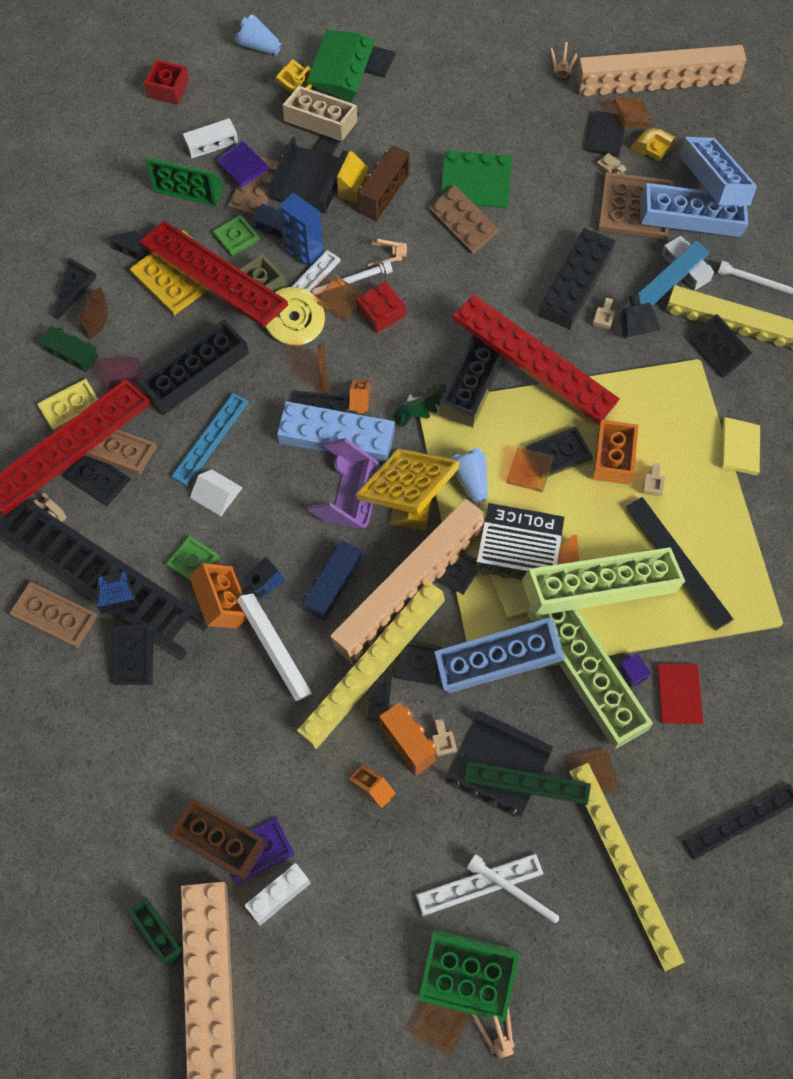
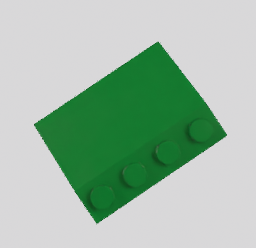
(341, 63)
(479, 176)
(184, 182)
(469, 975)

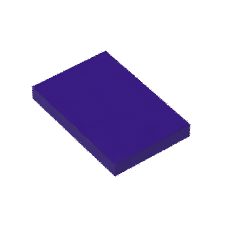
(242, 164)
(276, 850)

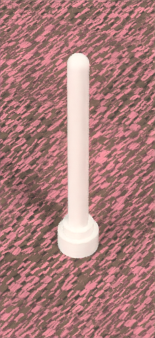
(384, 267)
(726, 269)
(478, 866)

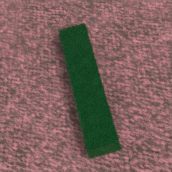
(527, 783)

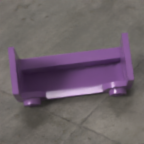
(356, 470)

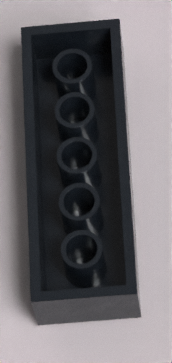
(576, 278)
(193, 367)
(470, 383)

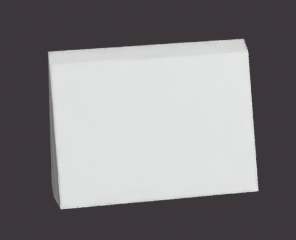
(214, 491)

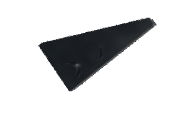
(75, 282)

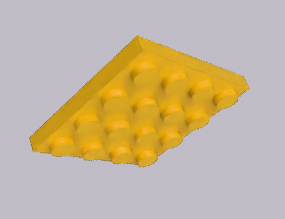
(167, 283)
(408, 480)

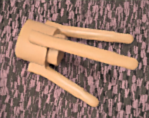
(562, 69)
(398, 249)
(502, 1045)

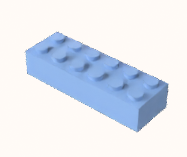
(717, 171)
(690, 211)
(313, 426)
(499, 655)

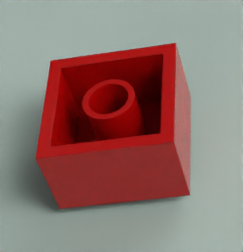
(166, 81)
(381, 307)

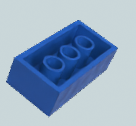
(301, 230)

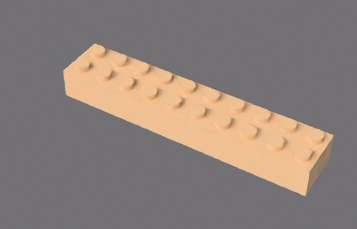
(660, 70)
(422, 565)
(208, 982)

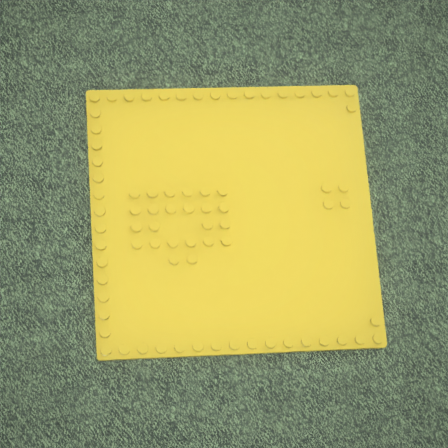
(698, 504)

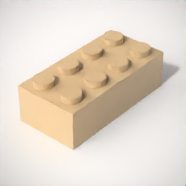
(320, 113)

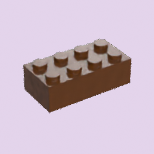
(383, 182)
(218, 839)

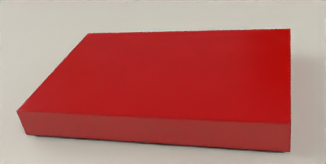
(679, 694)

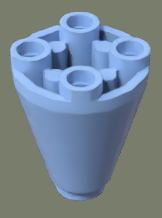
(257, 36)
(473, 474)

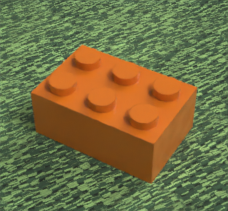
(615, 452)
(218, 595)
(408, 738)

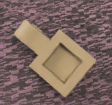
(611, 165)
(604, 316)
(653, 482)
(52, 508)
(443, 740)

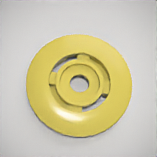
(294, 332)

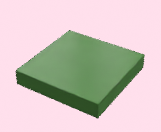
(236, 235)
(190, 557)

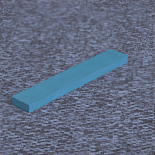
(672, 274)
(209, 439)

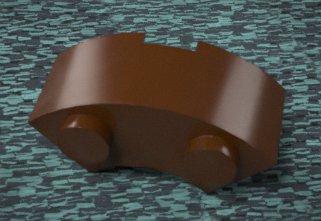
(94, 314)

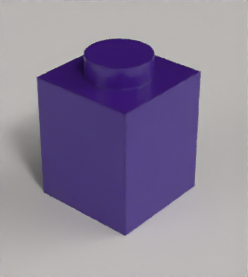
(634, 670)

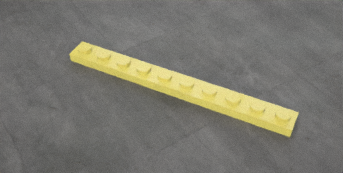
(629, 871)

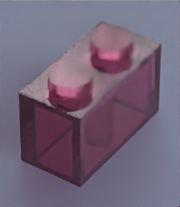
(118, 370)

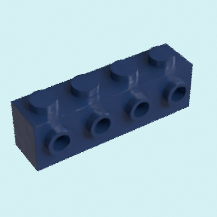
(332, 580)

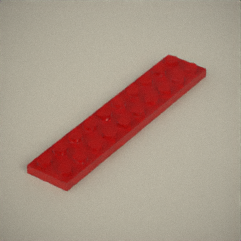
(214, 274)
(536, 359)
(69, 444)

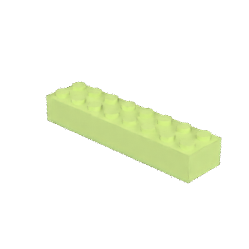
(602, 581)
(597, 679)

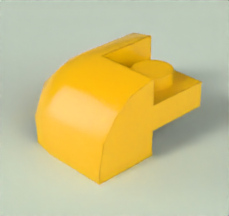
(293, 76)
(654, 143)

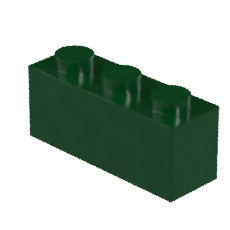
(69, 348)
(156, 932)

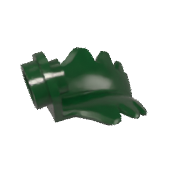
(419, 405)

